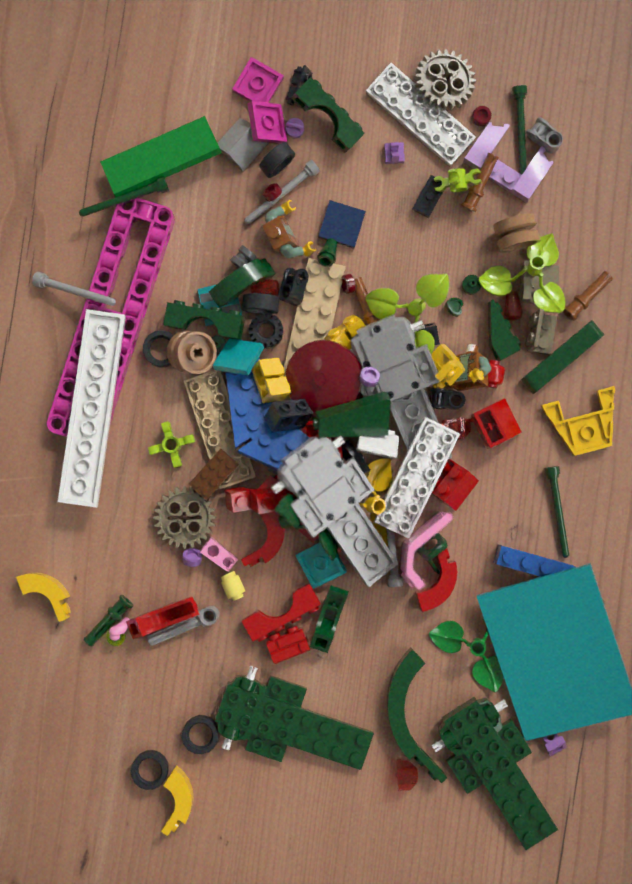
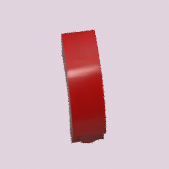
(273, 542)
(443, 587)

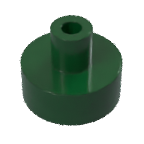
(468, 288)
(221, 343)

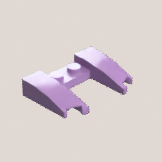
(517, 184)

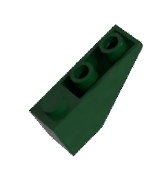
(500, 336)

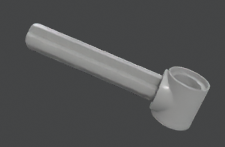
(183, 626)

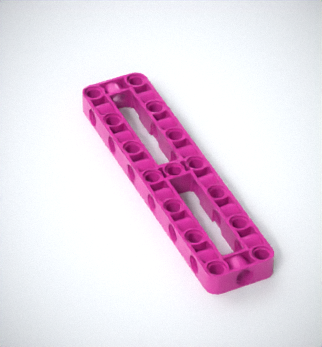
(135, 304)

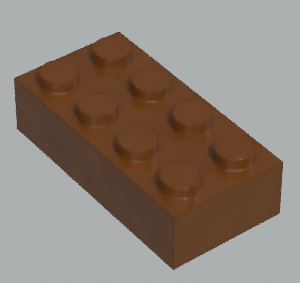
(213, 474)

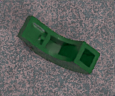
(328, 619)

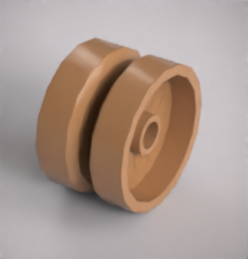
(516, 232)
(191, 352)

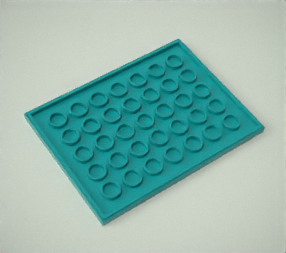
(557, 652)

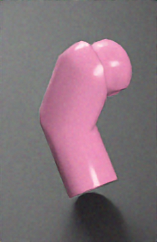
(118, 629)

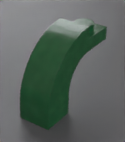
(241, 280)

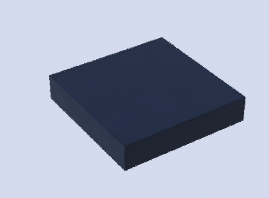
(342, 223)

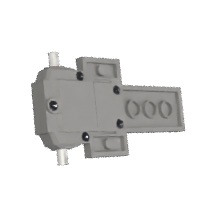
(402, 369)
(330, 498)

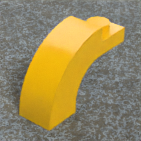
(447, 364)
(50, 588)
(181, 788)

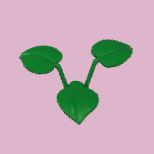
(449, 637)

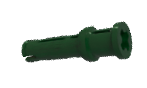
(116, 613)

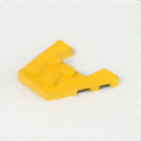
(586, 431)

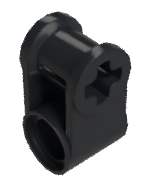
(292, 287)
(444, 399)

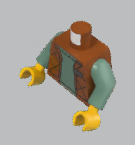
(281, 235)
(475, 372)

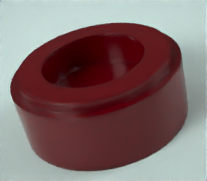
(481, 115)
(272, 192)
(348, 283)

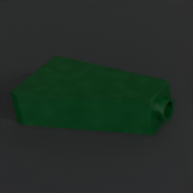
(355, 418)

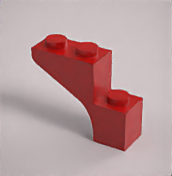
(258, 500)
(162, 617)

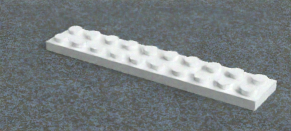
(91, 408)

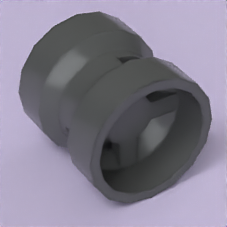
(243, 257)

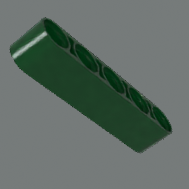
(562, 357)

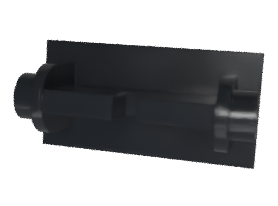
(299, 77)

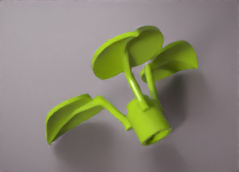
(543, 254)
(432, 290)

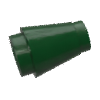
(327, 254)

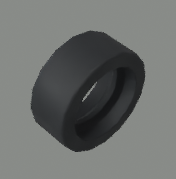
(277, 160)
(260, 303)
(147, 344)
(189, 744)
(149, 785)

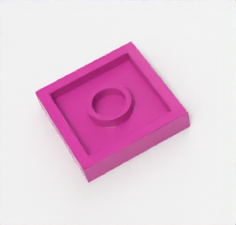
(257, 82)
(267, 122)

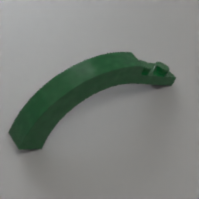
(397, 691)

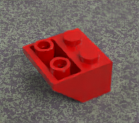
(496, 423)
(454, 484)

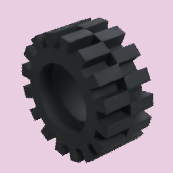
(263, 319)

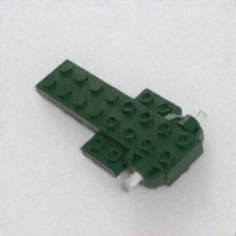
(273, 719)
(489, 755)

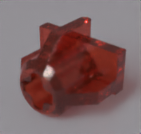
(459, 425)
(406, 775)

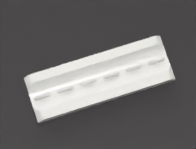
(430, 125)
(417, 477)

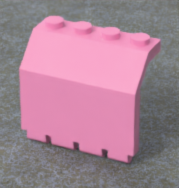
(417, 539)

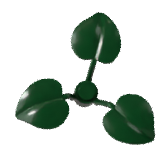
(289, 519)

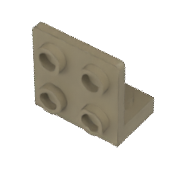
(530, 284)
(541, 333)

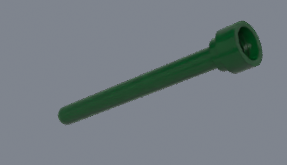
(519, 93)
(159, 186)
(553, 473)

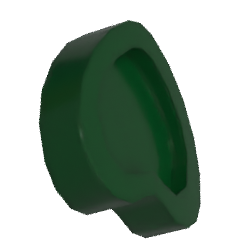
(454, 306)

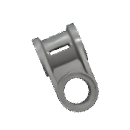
(543, 135)

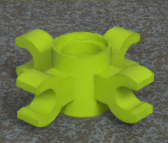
(457, 180)
(176, 461)

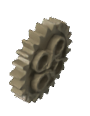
(460, 77)
(184, 535)

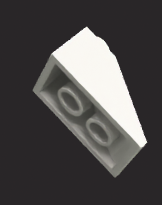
(379, 445)

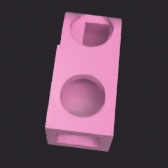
(218, 554)

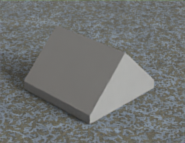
(239, 144)

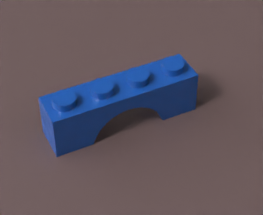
(528, 562)

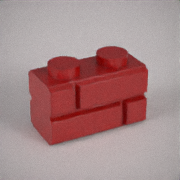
(288, 644)

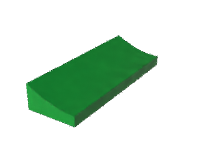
(161, 157)

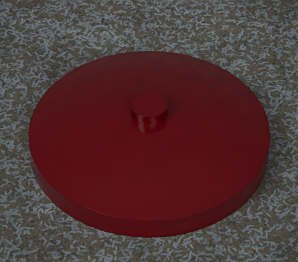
(324, 375)

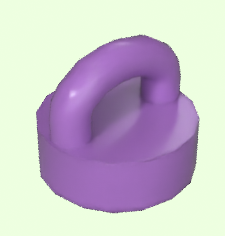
(294, 128)
(369, 377)
(192, 557)

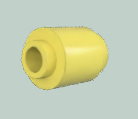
(232, 586)

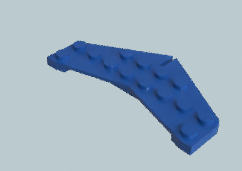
(249, 424)

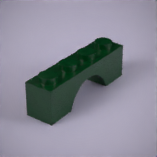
(314, 97)
(181, 316)

